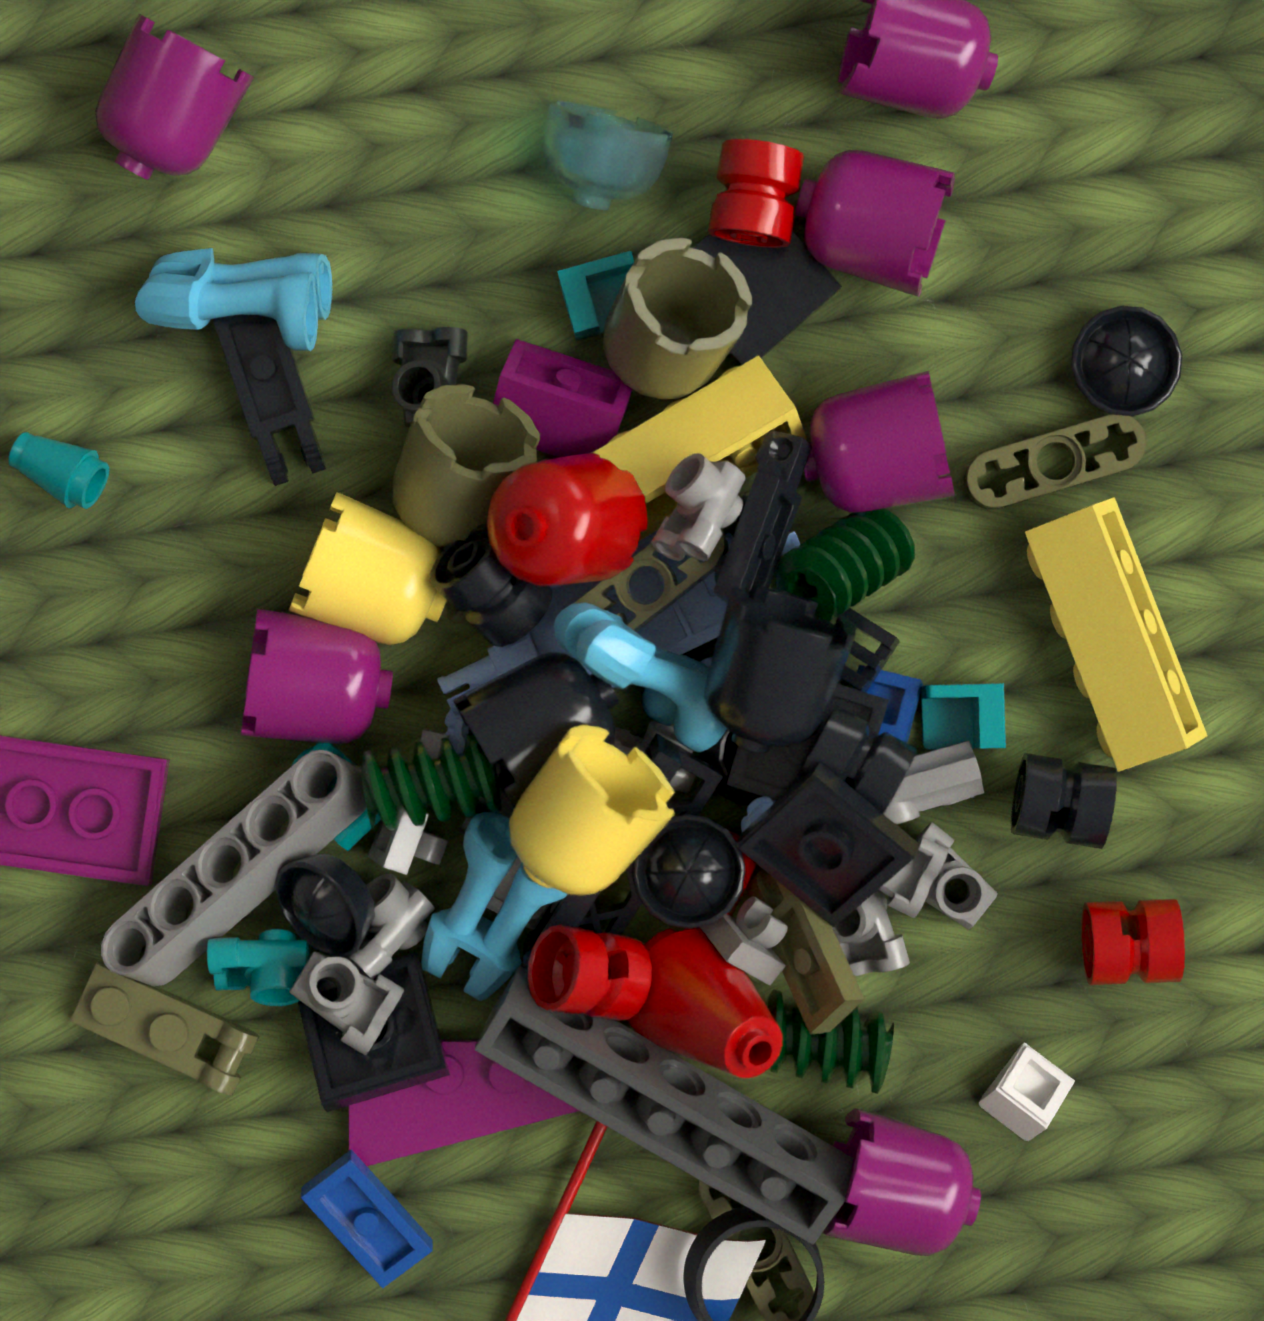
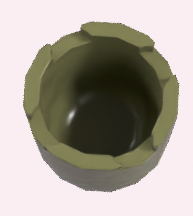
(675, 319)
(456, 461)

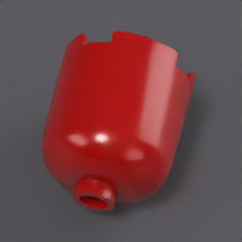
(566, 520)

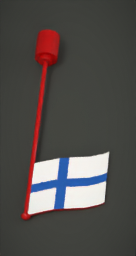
(625, 1265)

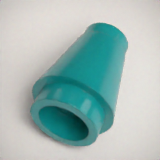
(61, 469)

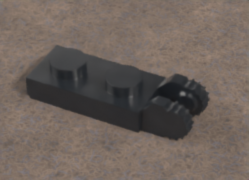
(269, 389)

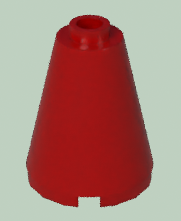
(705, 1007)

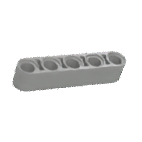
(208, 873)

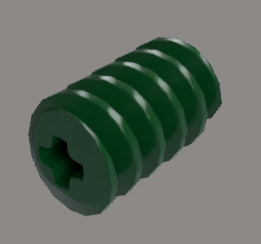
(847, 561)
(429, 782)
(846, 1046)

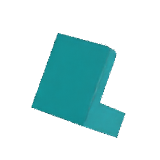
(591, 291)
(963, 714)

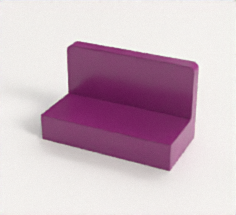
(567, 399)

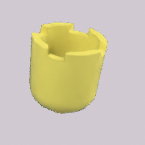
(370, 575)
(588, 813)

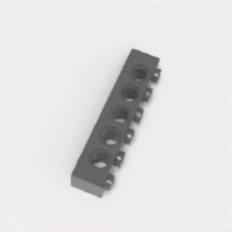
(670, 1109)

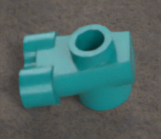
(263, 964)

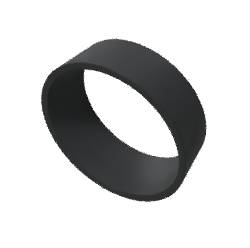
(713, 1235)

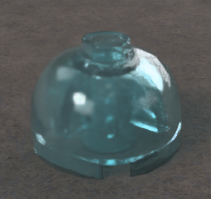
(603, 153)

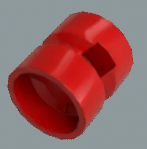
(757, 183)
(1133, 941)
(589, 973)

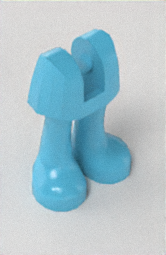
(192, 289)
(623, 657)
(463, 926)

